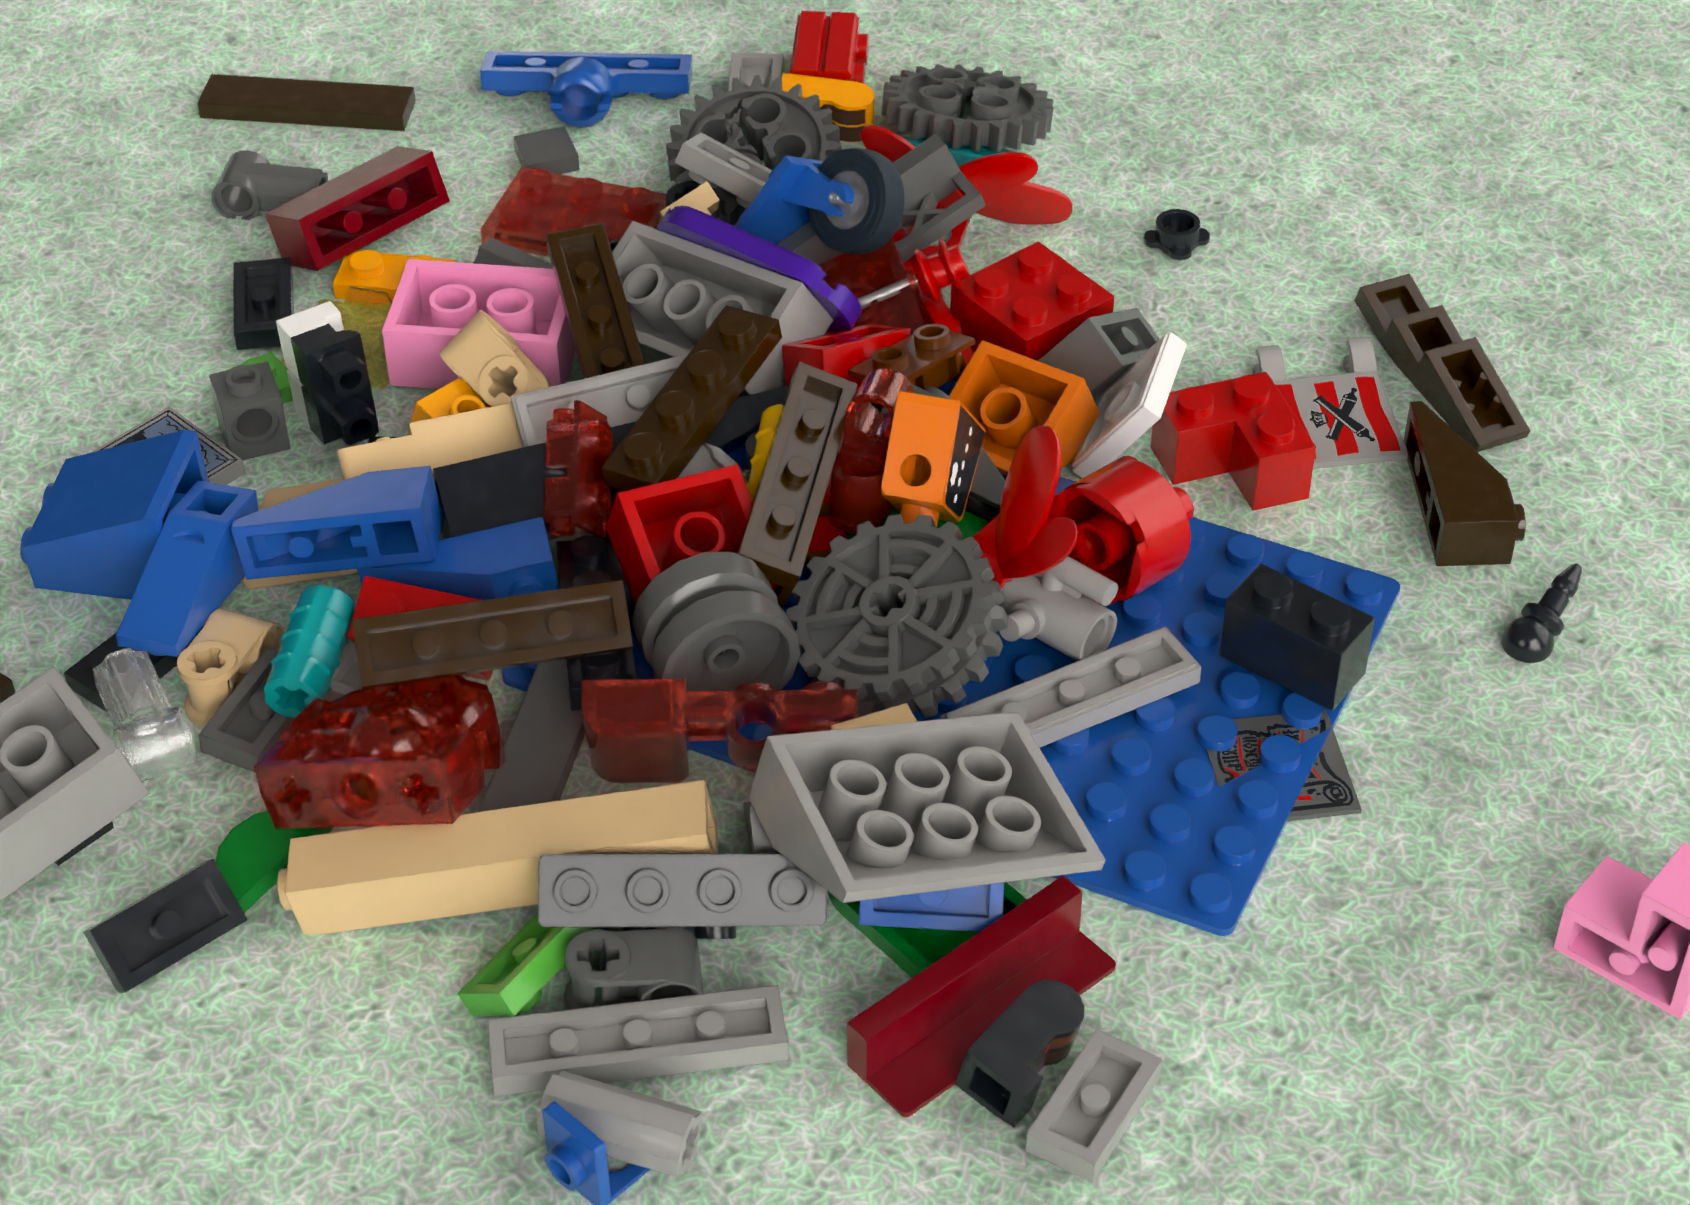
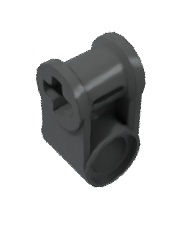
(632, 966)

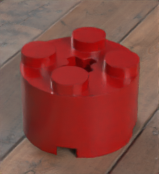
(1127, 524)

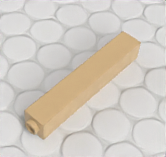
(481, 858)

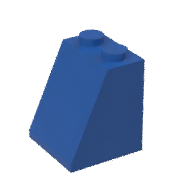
(108, 514)

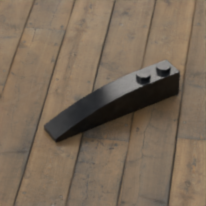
(512, 483)

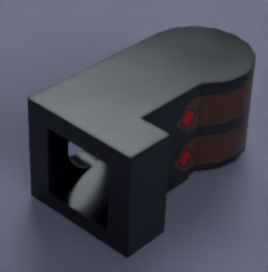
(1030, 1034)

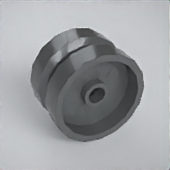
(715, 625)

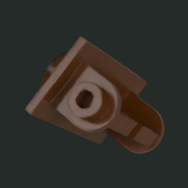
(925, 358)

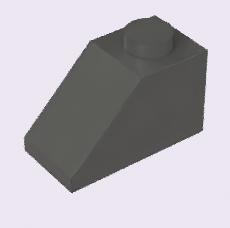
(1103, 348)

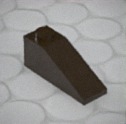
(1460, 495)

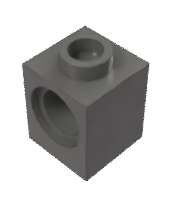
(250, 410)

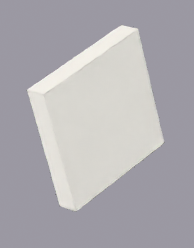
(1131, 405)

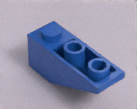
(188, 570)

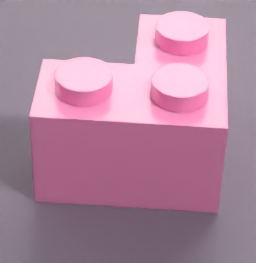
(1634, 930)

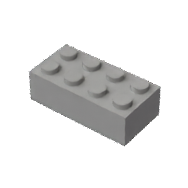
(682, 287)
(56, 778)

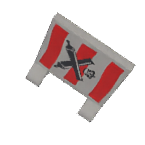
(1341, 412)

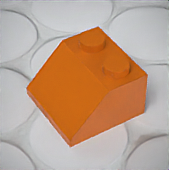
(1016, 394)

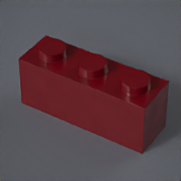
(357, 207)

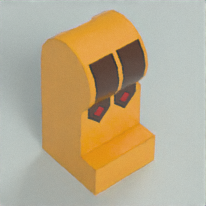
(849, 101)

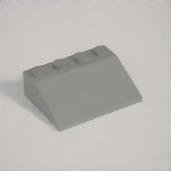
(919, 807)

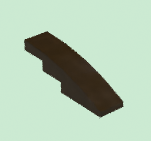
(1440, 364)

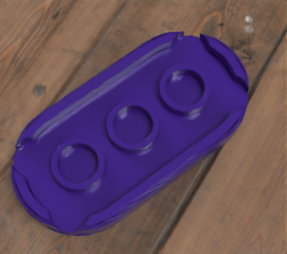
(732, 241)

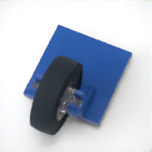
(848, 197)

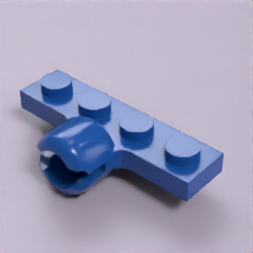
(586, 82)

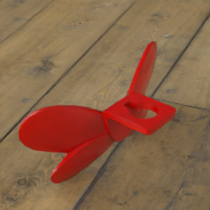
(997, 177)
(1021, 537)

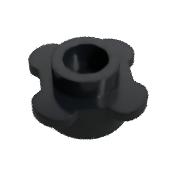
(1177, 234)

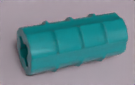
(309, 650)

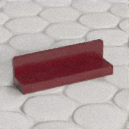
(920, 1032)

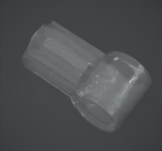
(146, 726)

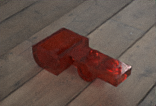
(645, 725)

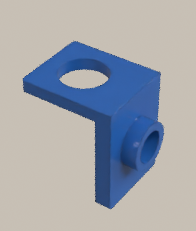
(580, 1159)

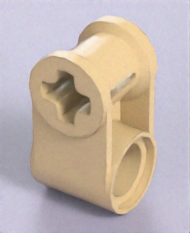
(491, 361)
(221, 659)

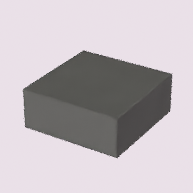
(547, 151)

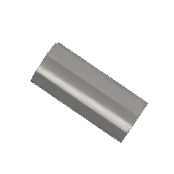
(629, 1123)

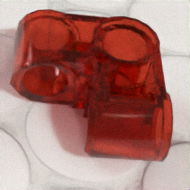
(863, 454)

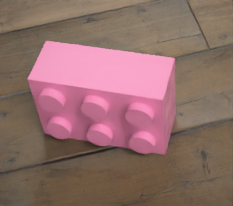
(443, 296)

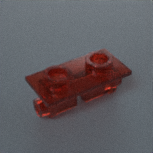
(579, 442)

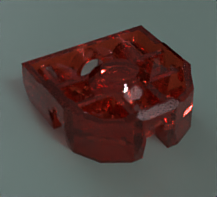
(383, 756)

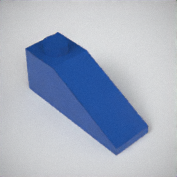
(345, 526)
(483, 564)

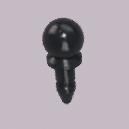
(1532, 635)

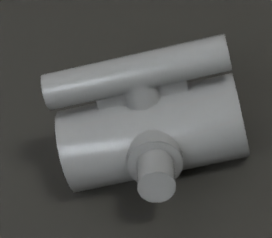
(1061, 609)

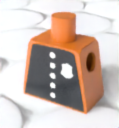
(931, 457)

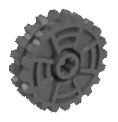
(899, 615)

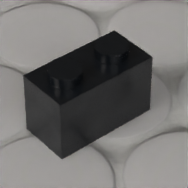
(1296, 636)

